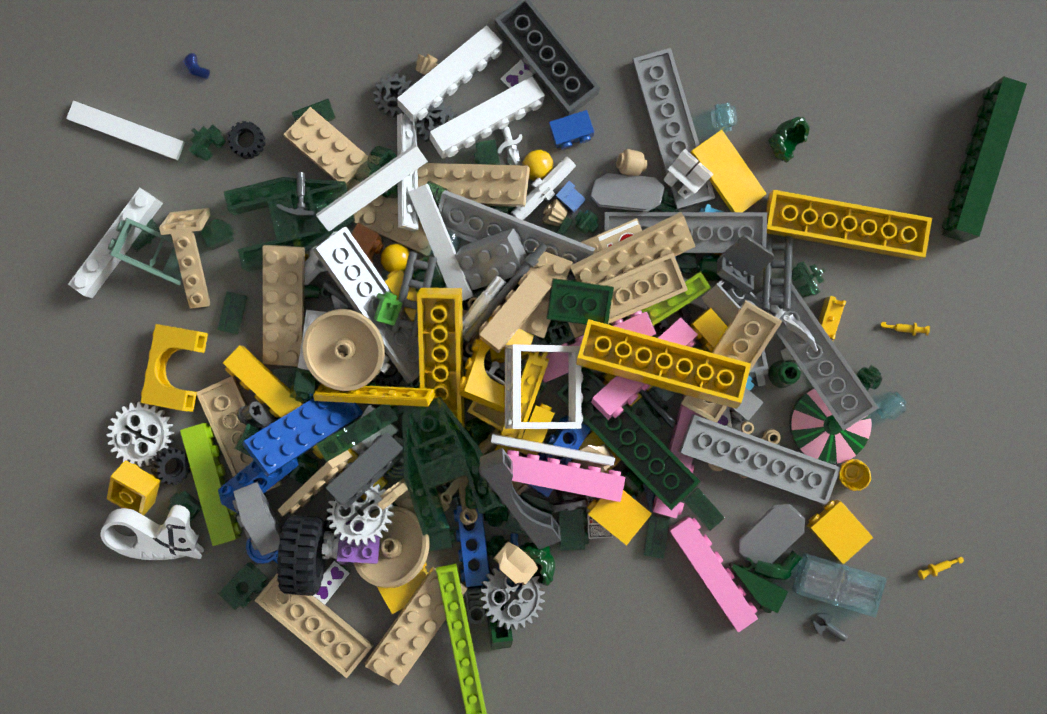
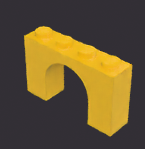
(477, 384)
(156, 387)

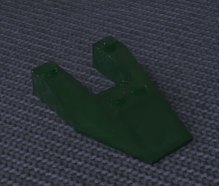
(289, 228)
(437, 453)

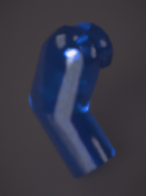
(193, 67)

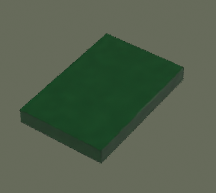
(579, 301)

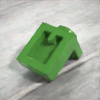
(388, 308)

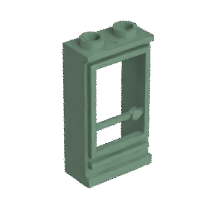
(171, 269)

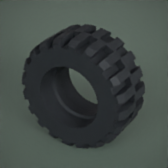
(300, 555)

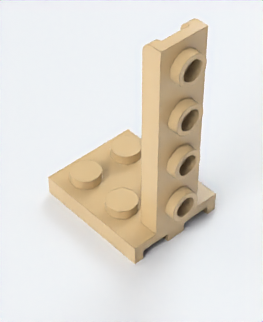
(182, 227)
(400, 495)

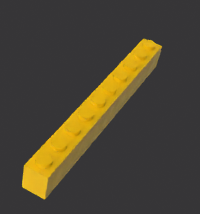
(271, 391)

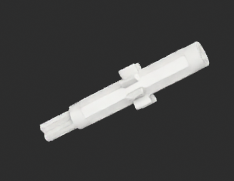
(544, 188)
(482, 303)

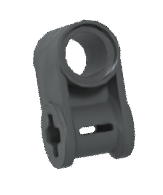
(258, 416)
(473, 602)

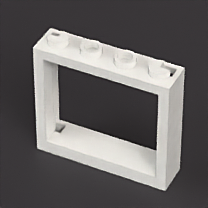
(513, 387)

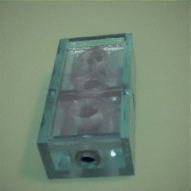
(839, 584)

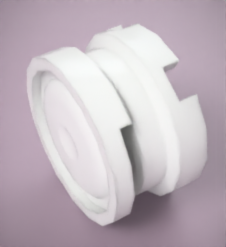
(330, 545)

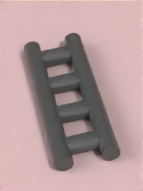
(786, 281)
(408, 282)

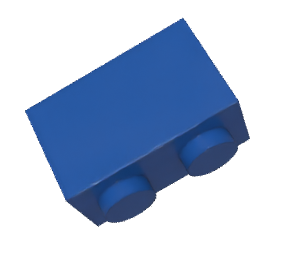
(571, 130)

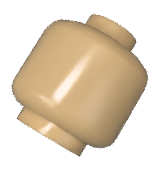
(631, 162)

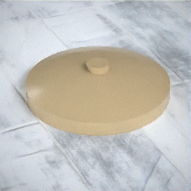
(343, 349)
(401, 551)

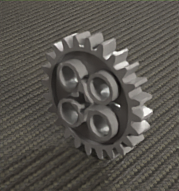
(525, 608)

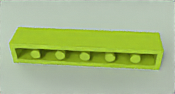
(208, 478)

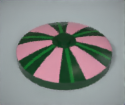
(820, 434)

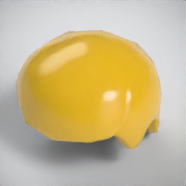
(539, 163)
(394, 257)
(854, 475)

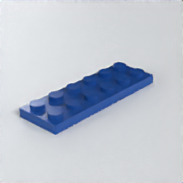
(298, 432)

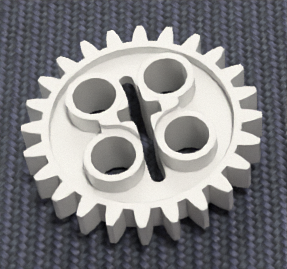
(148, 417)
(372, 526)

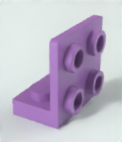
(358, 554)

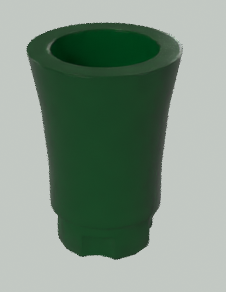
(779, 378)

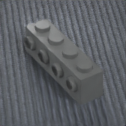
(365, 470)

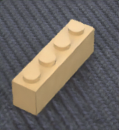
(514, 312)

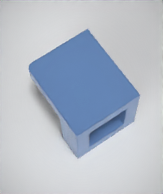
(570, 197)

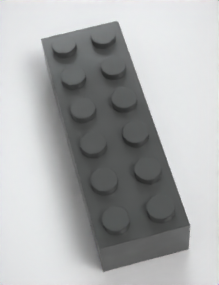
(546, 56)

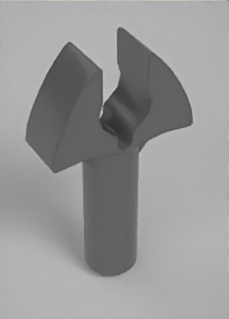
(829, 627)

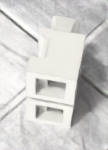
(681, 168)

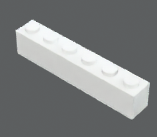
(449, 74)
(487, 117)
(100, 263)

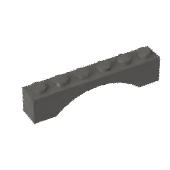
(539, 525)

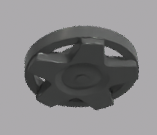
(569, 505)

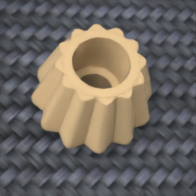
(426, 64)
(554, 213)

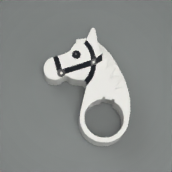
(152, 541)

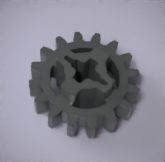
(388, 100)
(443, 116)

